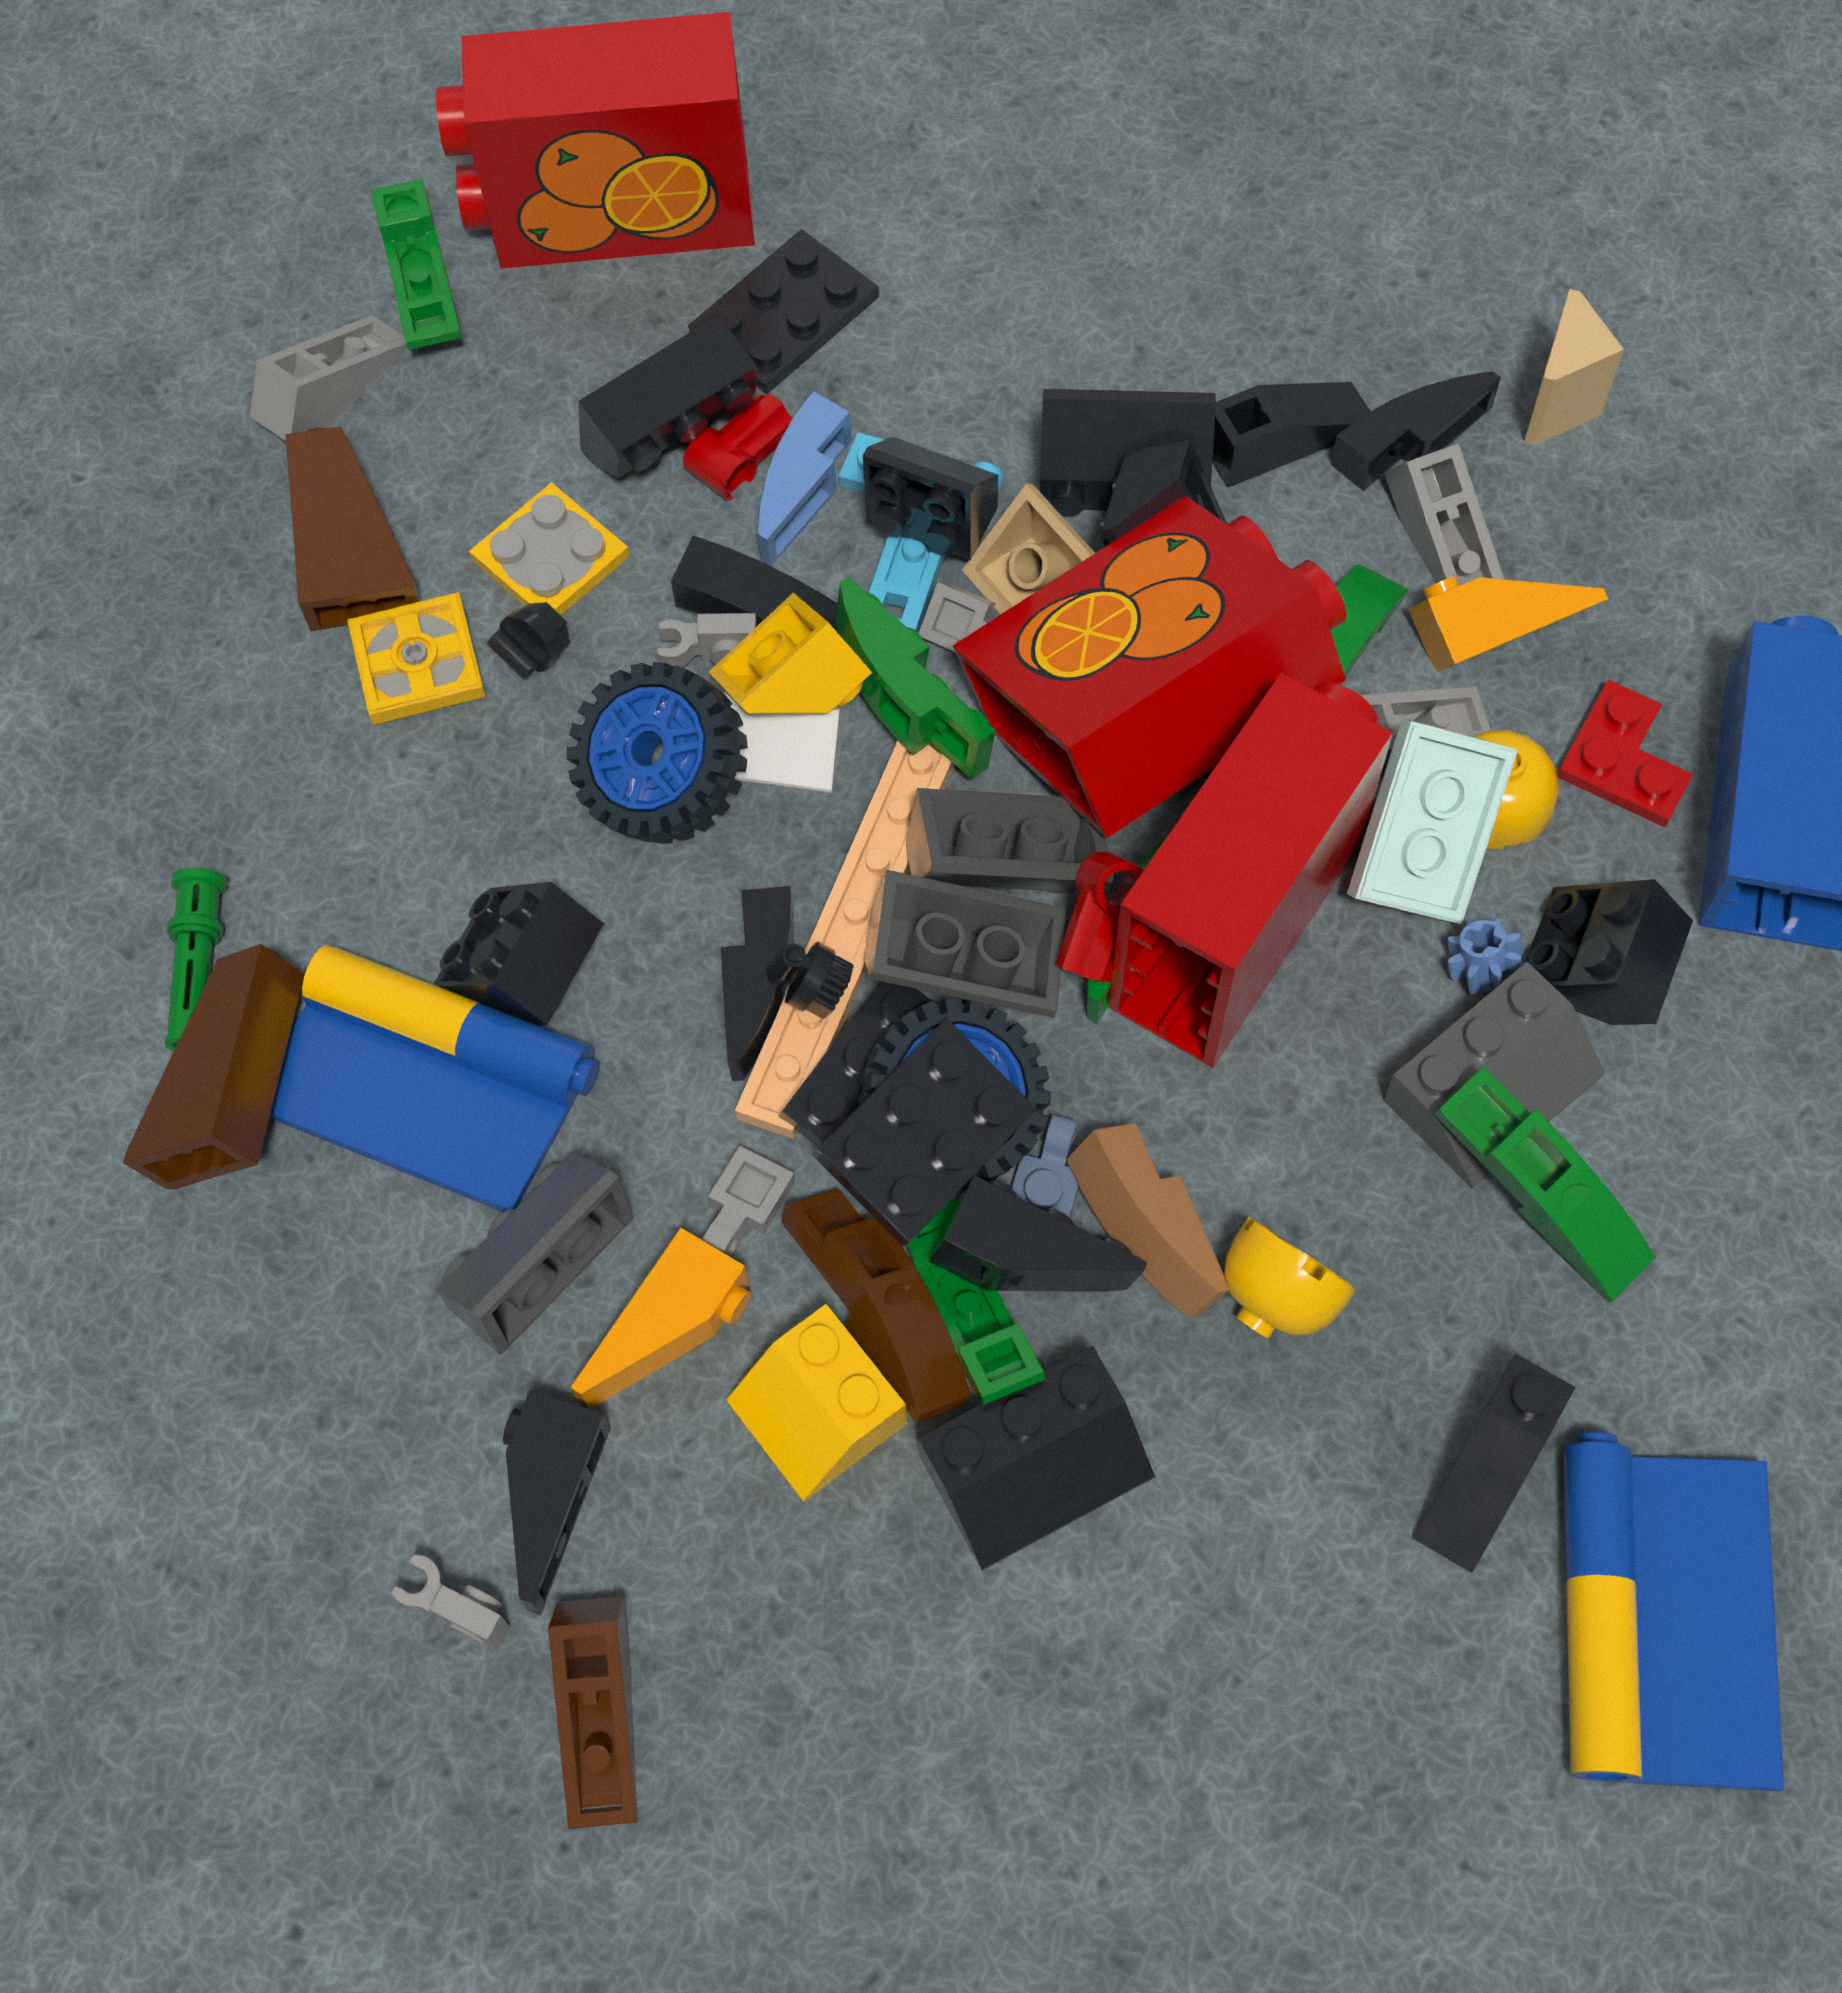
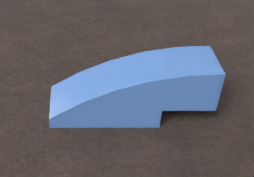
(801, 473)

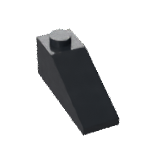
(1494, 1462)
(549, 1471)

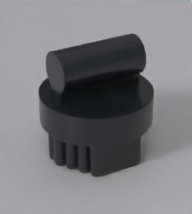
(530, 638)
(814, 977)

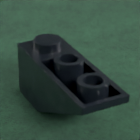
(1280, 425)
(1019, 1247)

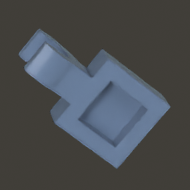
(1048, 1180)

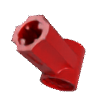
(732, 454)
(1093, 927)

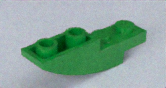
(901, 690)
(1550, 1181)

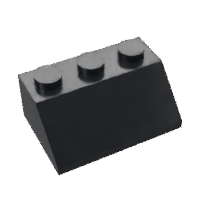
(666, 399)
(1093, 429)
(1036, 1458)

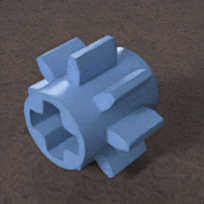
(1484, 955)

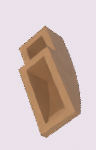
(1149, 1217)

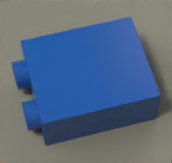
(1779, 789)

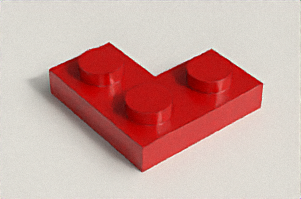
(1613, 767)

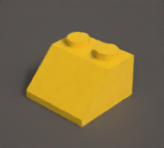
(791, 664)
(817, 1403)

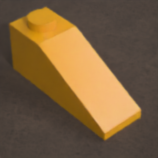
(1489, 612)
(669, 1315)

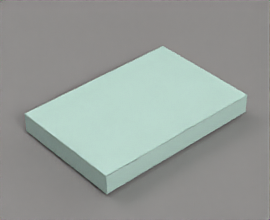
(1432, 821)

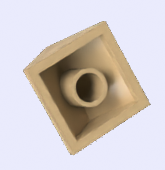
(1576, 372)
(1025, 551)

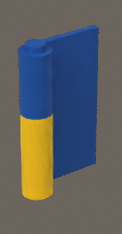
(427, 1078)
(1670, 1620)

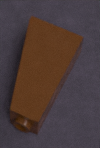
(341, 539)
(222, 1074)

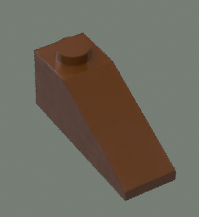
(594, 1710)

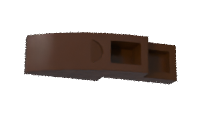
(886, 1299)

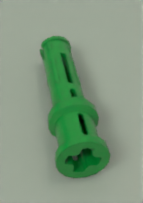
(192, 929)

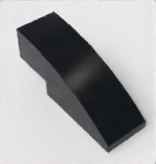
(1412, 426)
(729, 582)
(749, 995)

